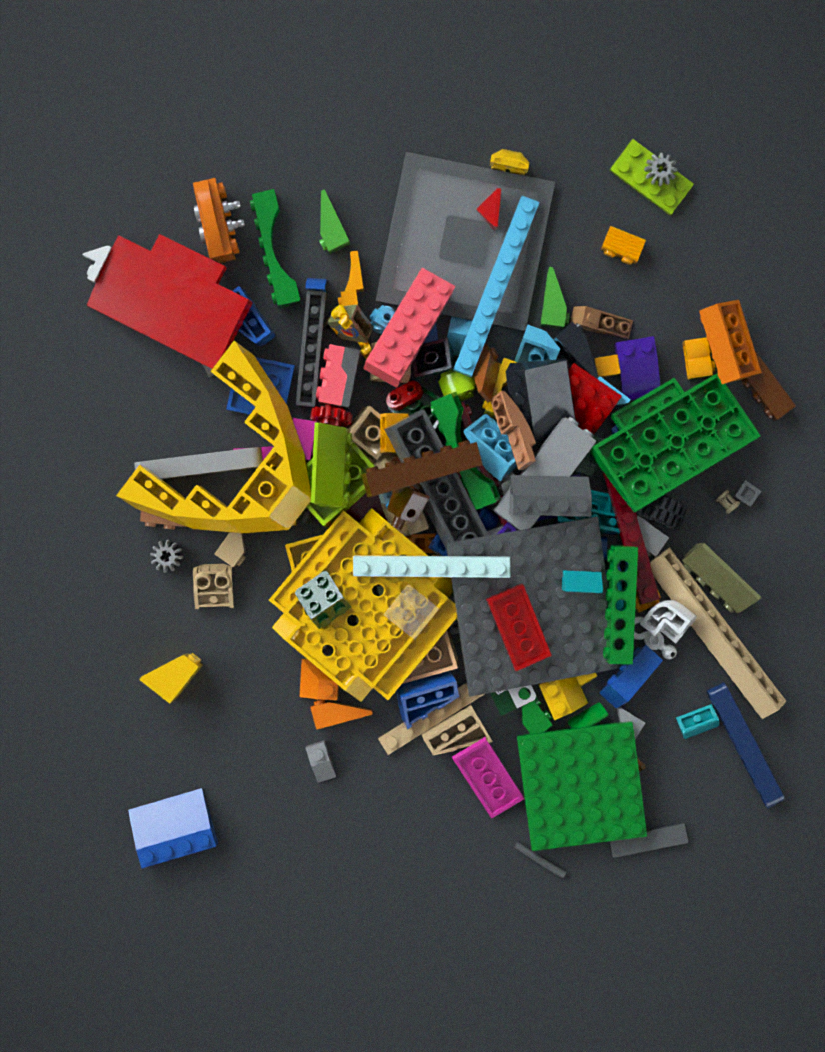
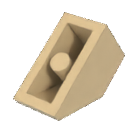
(232, 549)

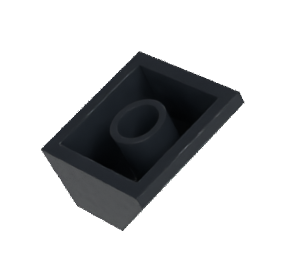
(434, 359)

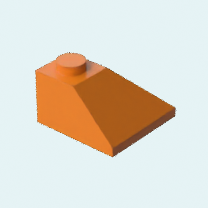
(316, 684)

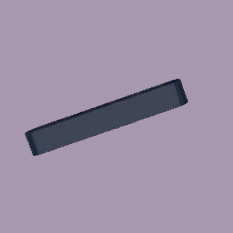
(745, 745)

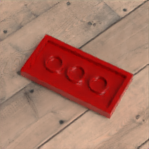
(518, 627)

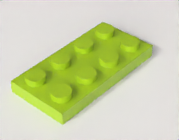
(630, 169)

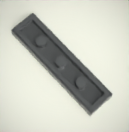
(655, 839)

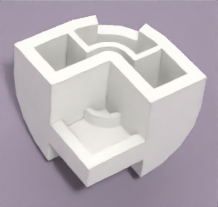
(669, 618)

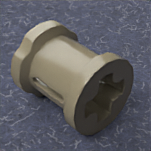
(727, 501)

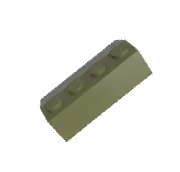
(719, 578)

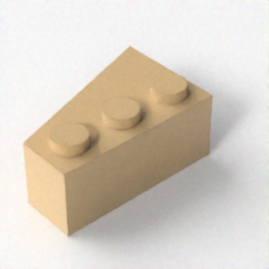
(456, 732)

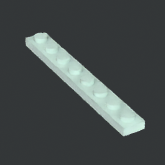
(432, 566)

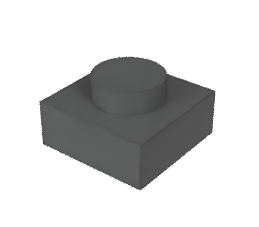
(747, 493)

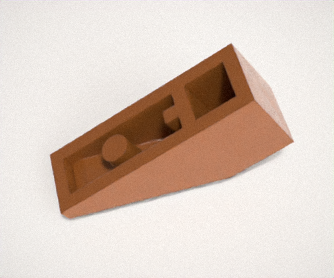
(486, 372)

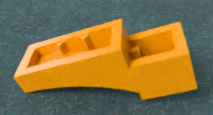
(355, 283)

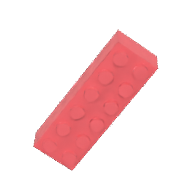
(409, 327)

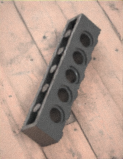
(311, 349)

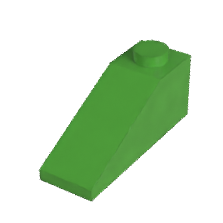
(331, 230)
(554, 306)

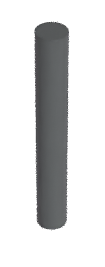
(540, 860)

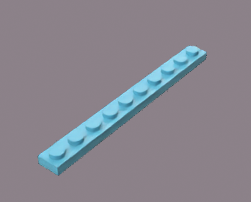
(496, 286)

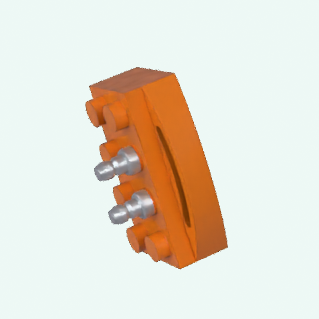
(212, 213)

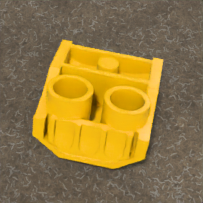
(510, 160)

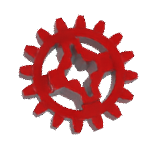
(331, 415)

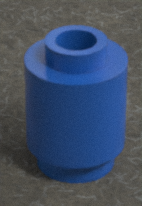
(488, 518)

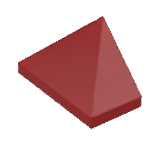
(490, 209)

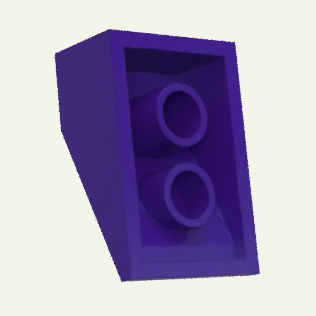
(637, 366)

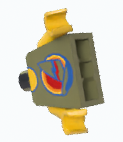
(351, 325)

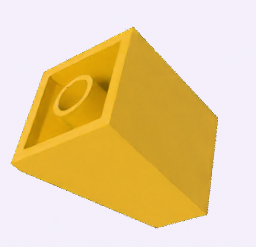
(173, 677)

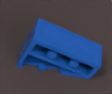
(254, 324)
(631, 677)
(425, 695)

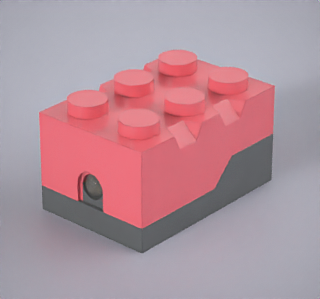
(338, 376)

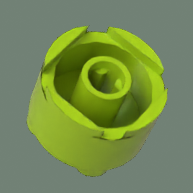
(459, 383)

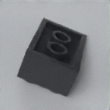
(575, 348)

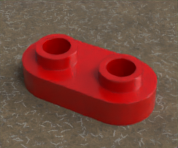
(403, 395)

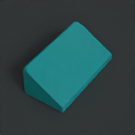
(582, 581)
(698, 721)

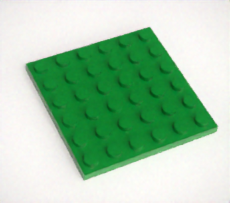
(581, 785)

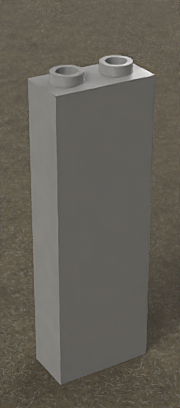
(556, 457)

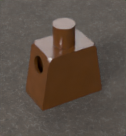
(406, 505)

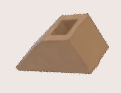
(601, 322)

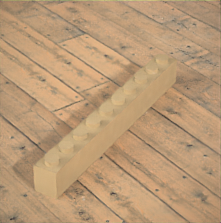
(717, 634)

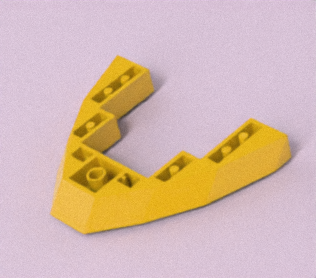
(273, 493)

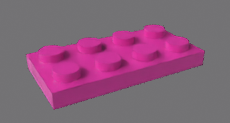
(488, 777)

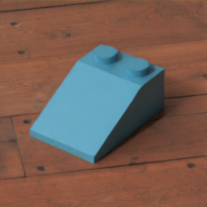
(492, 446)

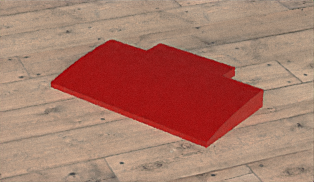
(170, 298)

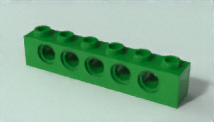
(624, 653)

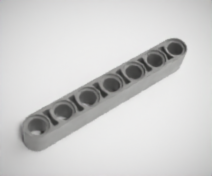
(205, 463)

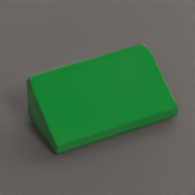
(588, 717)

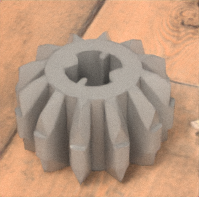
(654, 165)
(160, 553)

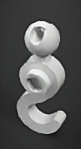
(655, 642)

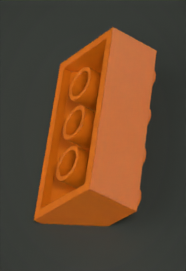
(730, 341)

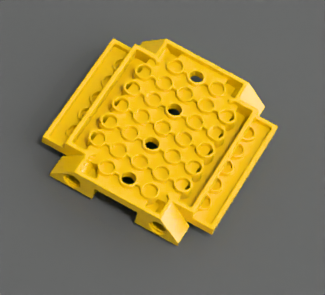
(375, 649)

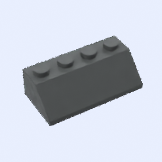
(550, 495)

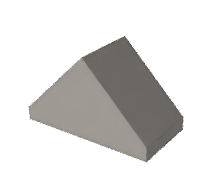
(626, 716)

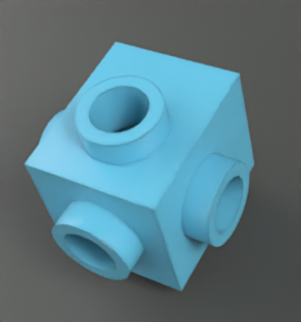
(381, 318)

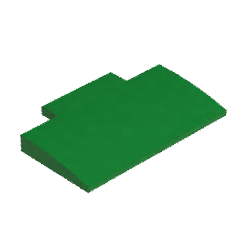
(671, 439)

